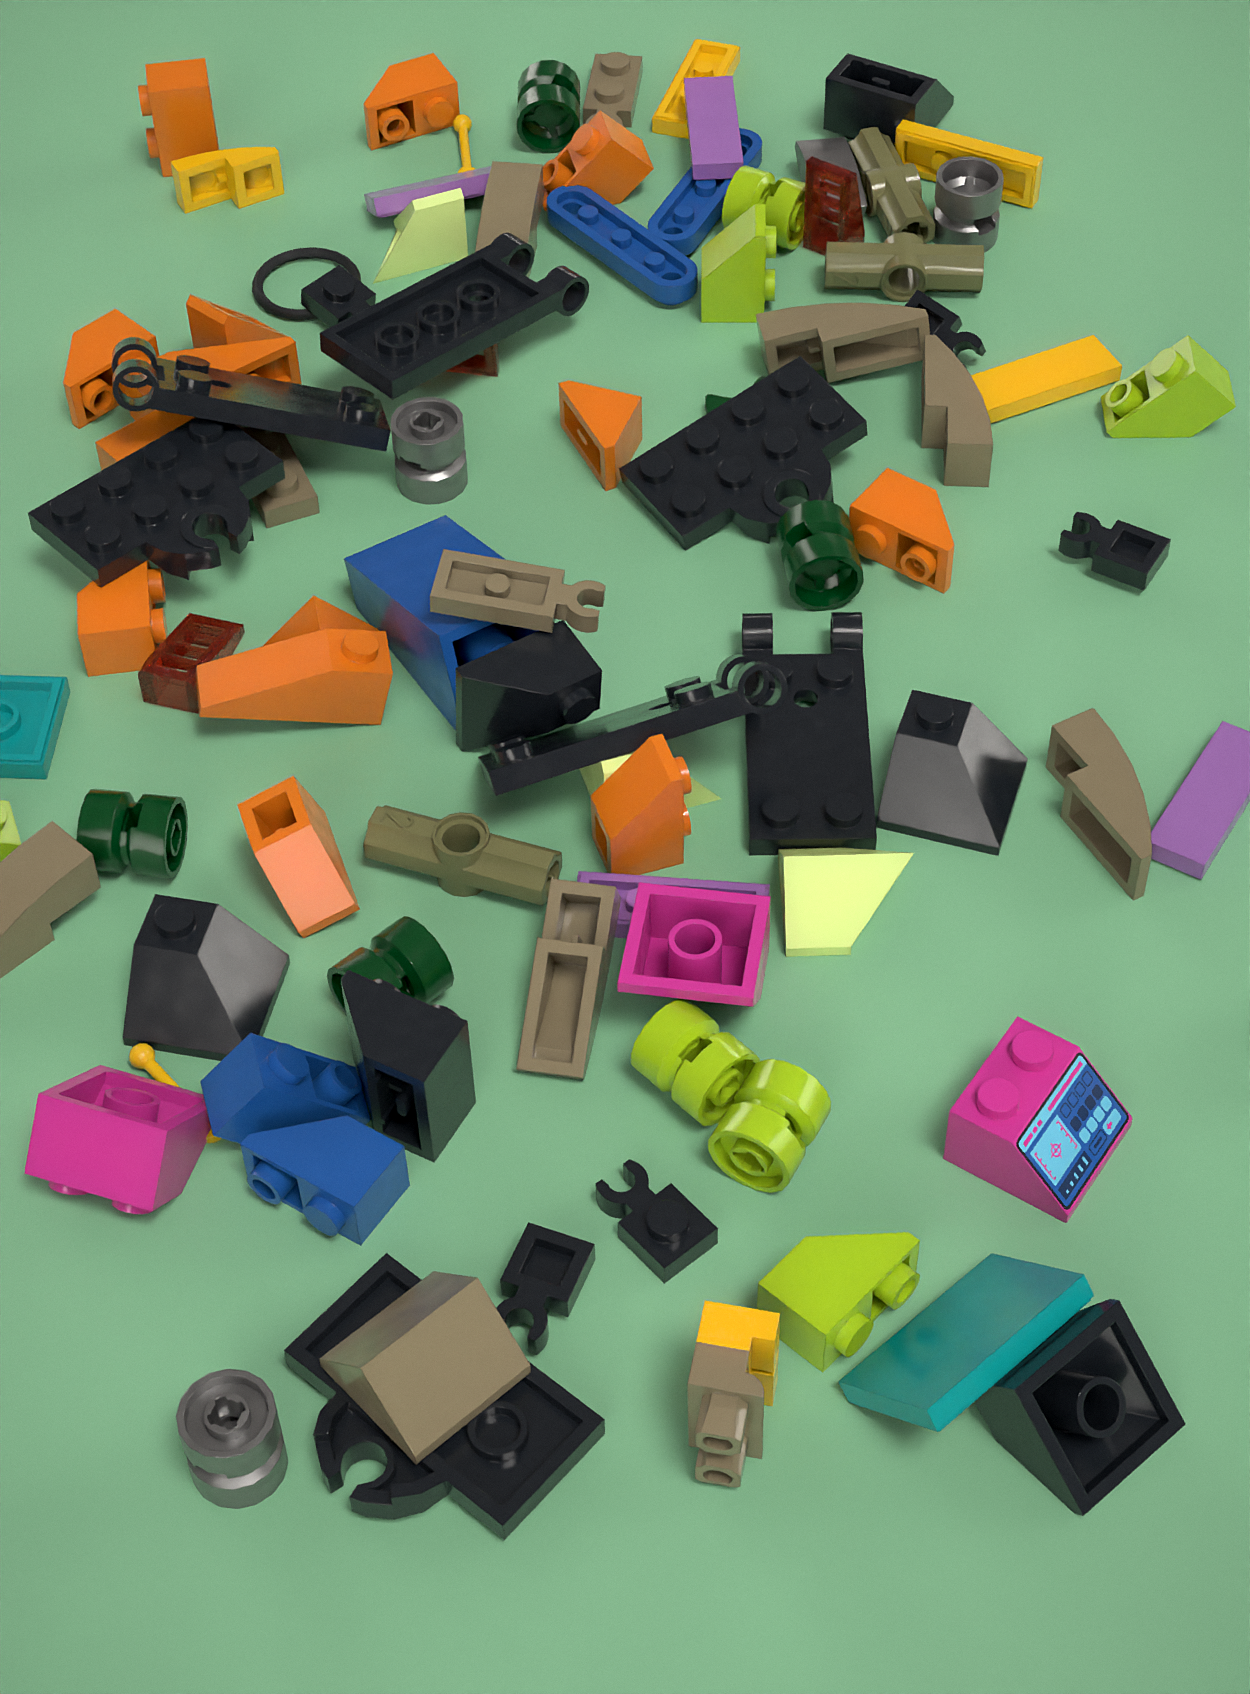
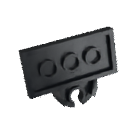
(747, 457)
(162, 503)
(491, 1466)

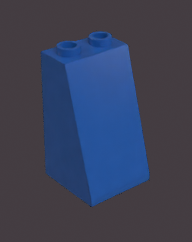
(393, 594)

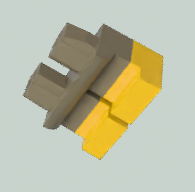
(728, 1386)

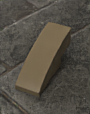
(511, 203)
(843, 337)
(954, 417)
(1102, 798)
(38, 886)
(569, 978)

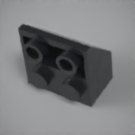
(879, 95)
(409, 1063)

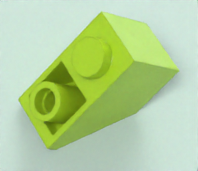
(735, 272)
(1169, 395)
(836, 1289)

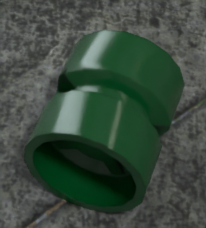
(548, 106)
(819, 555)
(138, 834)
(402, 956)

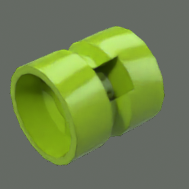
(782, 198)
(692, 1060)
(769, 1125)

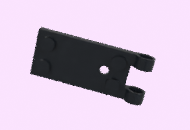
(451, 316)
(248, 400)
(683, 710)
(814, 762)

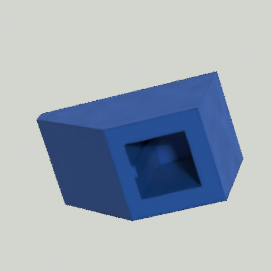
(278, 1086)
(330, 1172)

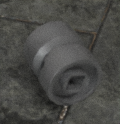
(967, 202)
(429, 450)
(232, 1438)

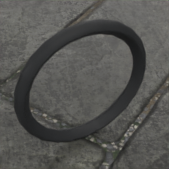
(291, 255)

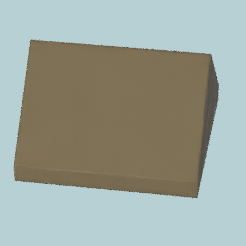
(429, 1362)

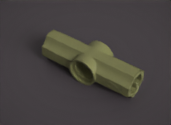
(890, 186)
(903, 266)
(462, 854)

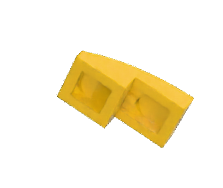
(237, 174)

